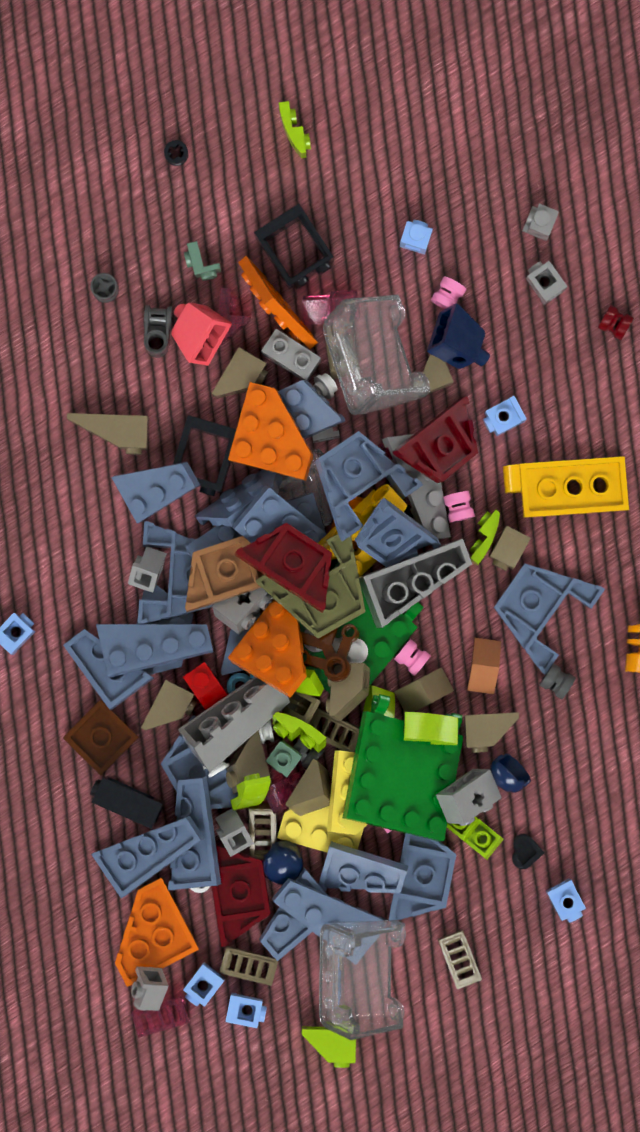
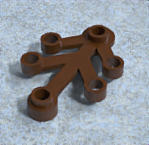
(332, 658)

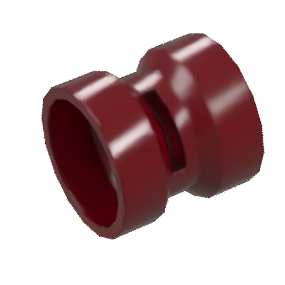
(610, 319)

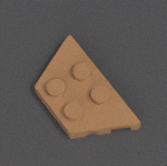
(219, 574)

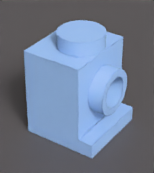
(416, 236)
(514, 412)
(13, 643)
(557, 895)
(207, 974)
(235, 1013)

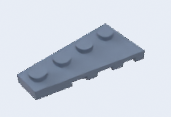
(144, 646)

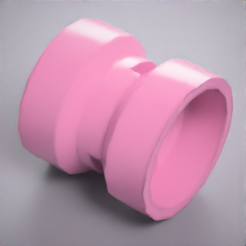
(448, 293)
(461, 512)
(417, 661)

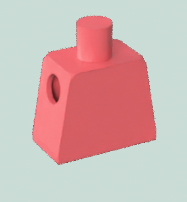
(199, 332)

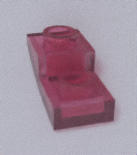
(319, 307)

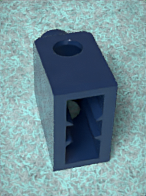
(458, 339)

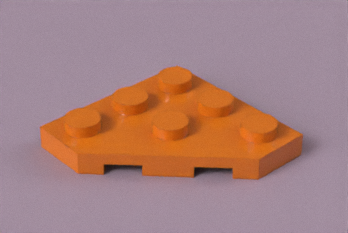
(274, 303)
(269, 435)
(273, 650)
(154, 933)

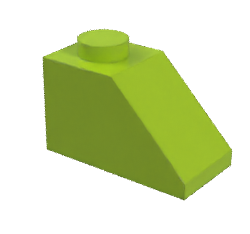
(331, 1045)

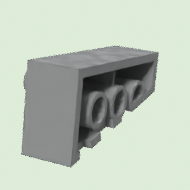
(402, 585)
(232, 721)

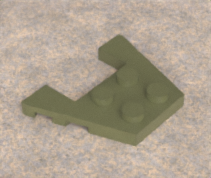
(343, 595)

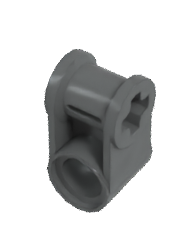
(157, 325)

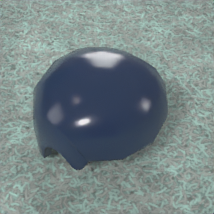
(509, 773)
(283, 862)

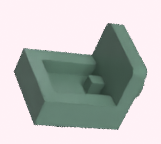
(194, 260)
(284, 758)

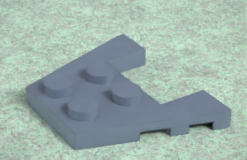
(351, 471)
(179, 572)
(532, 602)

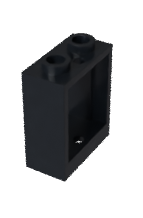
(280, 224)
(213, 429)
(127, 801)

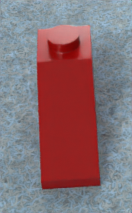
(205, 685)

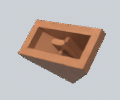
(484, 666)

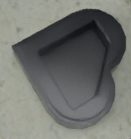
(526, 851)

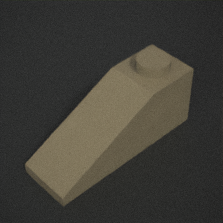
(122, 431)

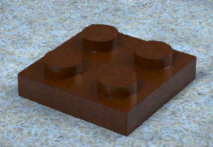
(100, 737)

